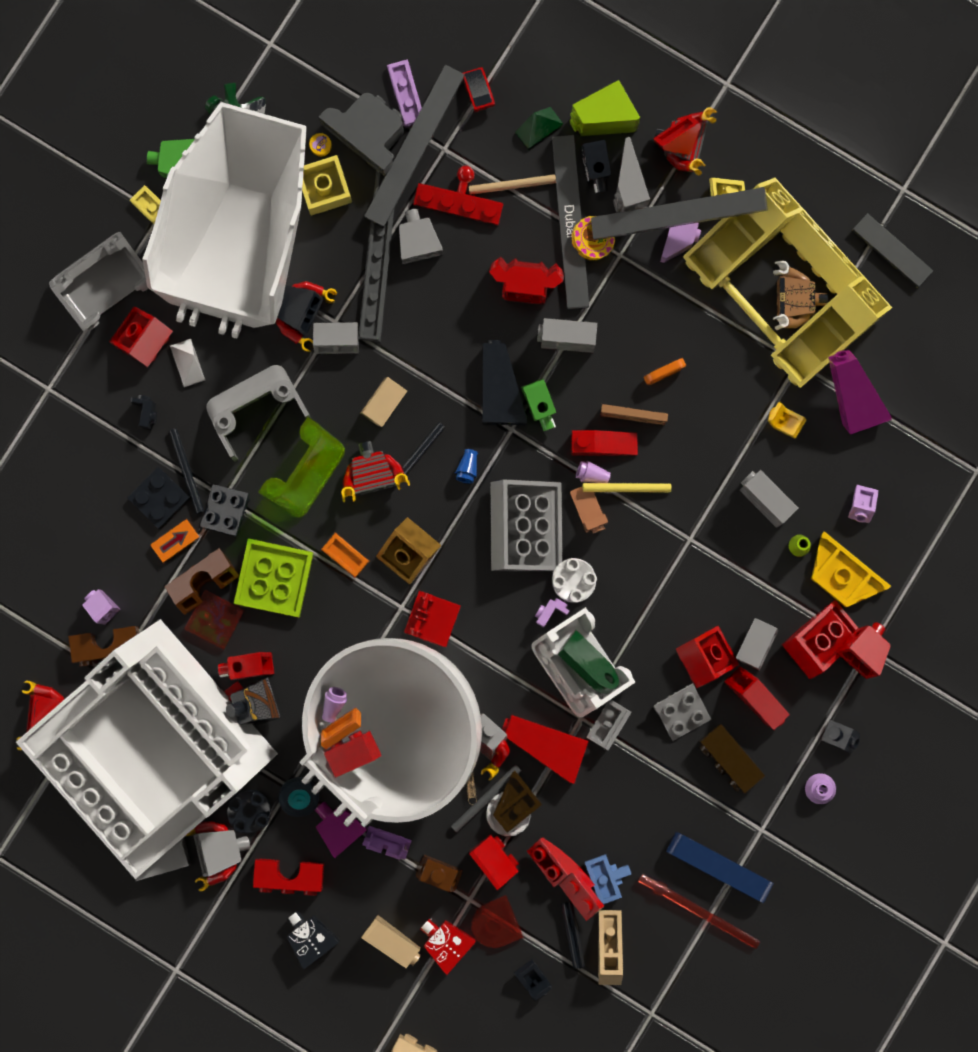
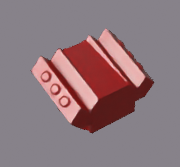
(525, 280)

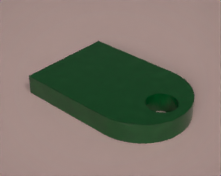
(589, 663)

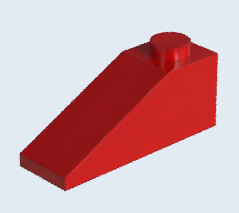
(603, 443)

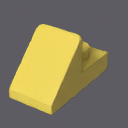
(724, 186)

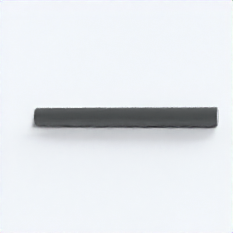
(485, 799)

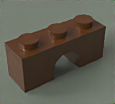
(185, 588)
(85, 649)

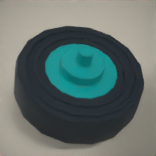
(298, 798)

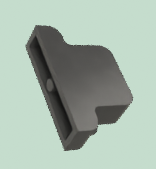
(367, 129)

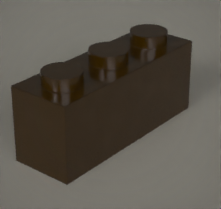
(730, 759)

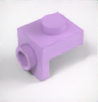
(545, 612)

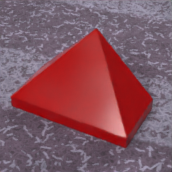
(680, 136)

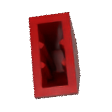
(757, 698)

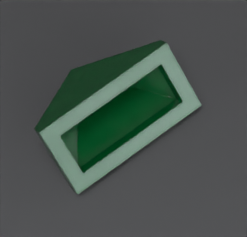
(538, 127)

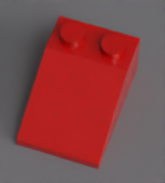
(818, 640)

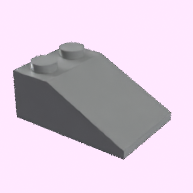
(631, 188)

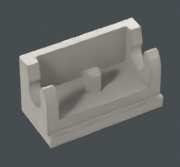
(335, 338)
(757, 644)
(608, 724)

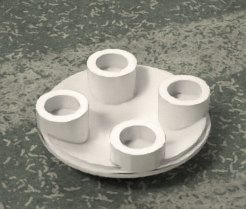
(574, 580)

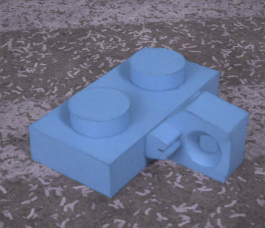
(606, 878)

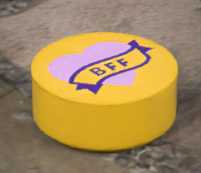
(320, 144)

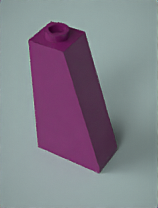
(856, 396)

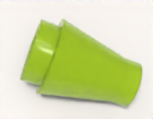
(795, 548)

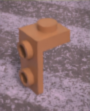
(589, 510)

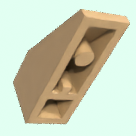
(610, 948)

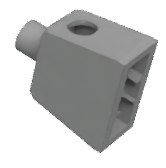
(418, 238)

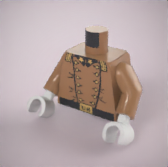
(795, 297)

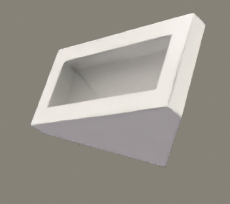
(187, 363)

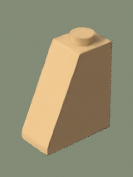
(392, 942)

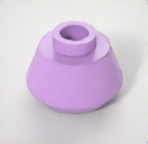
(814, 785)

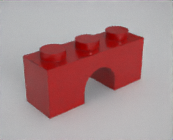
(268, 877)

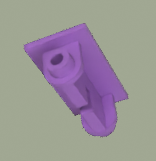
(378, 839)

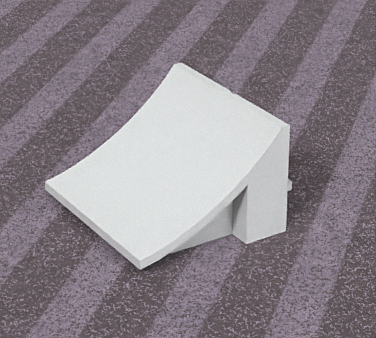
(146, 748)

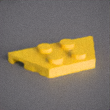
(844, 574)

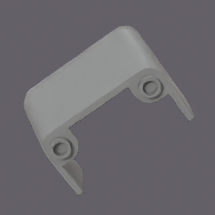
(268, 381)

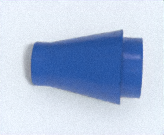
(467, 468)

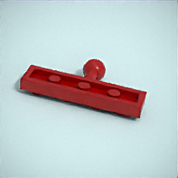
(459, 202)

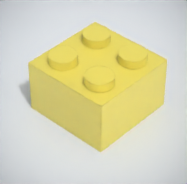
(325, 185)

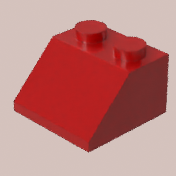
(141, 336)
(707, 657)
(494, 861)

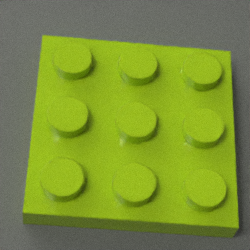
(273, 578)

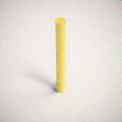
(626, 487)

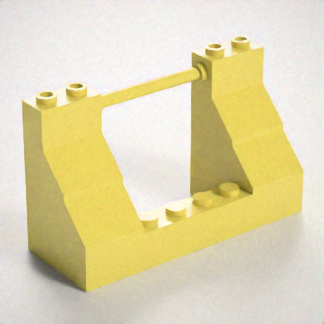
(829, 330)

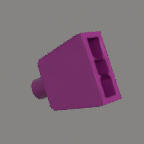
(334, 832)

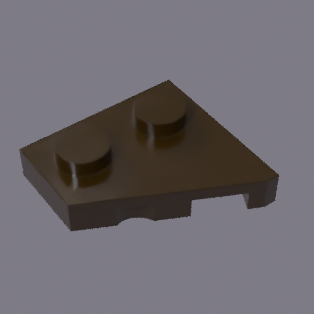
(515, 803)

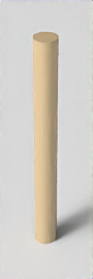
(512, 184)

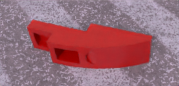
(568, 875)

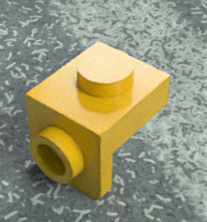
(786, 420)

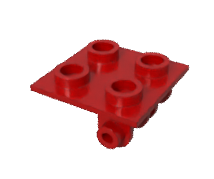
(432, 619)

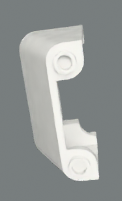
(575, 691)

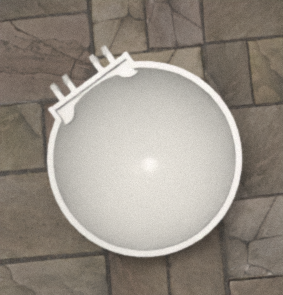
(419, 719)

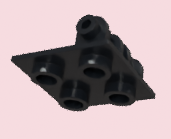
(225, 510)

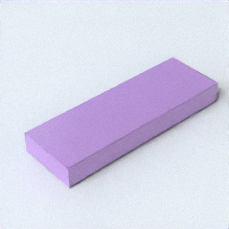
(405, 91)

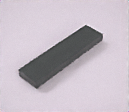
(892, 250)

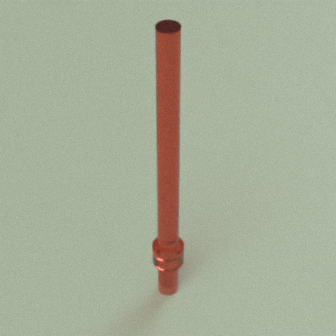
(661, 889)

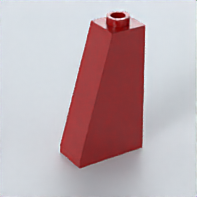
(551, 747)

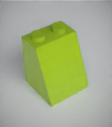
(605, 112)

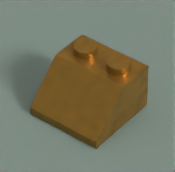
(408, 550)

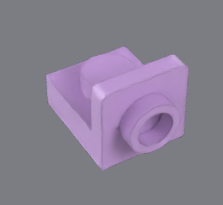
(863, 504)

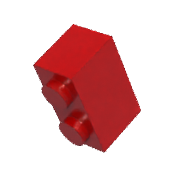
(353, 753)

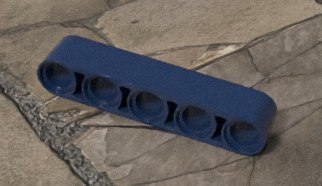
(719, 867)

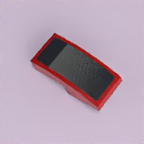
(478, 89)

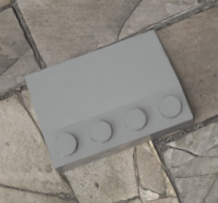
(526, 525)

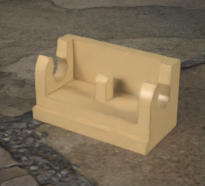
(383, 402)

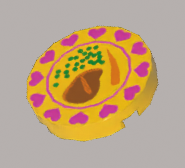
(585, 244)

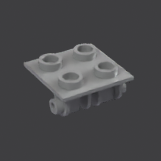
(682, 712)

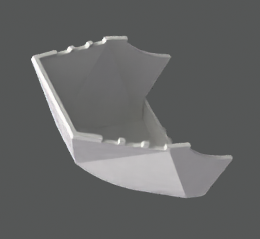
(229, 220)

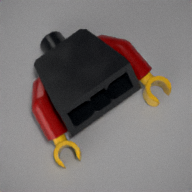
(299, 310)

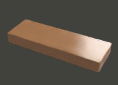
(634, 414)

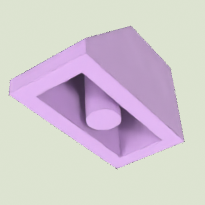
(680, 240)
(100, 607)

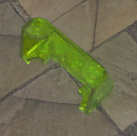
(310, 474)

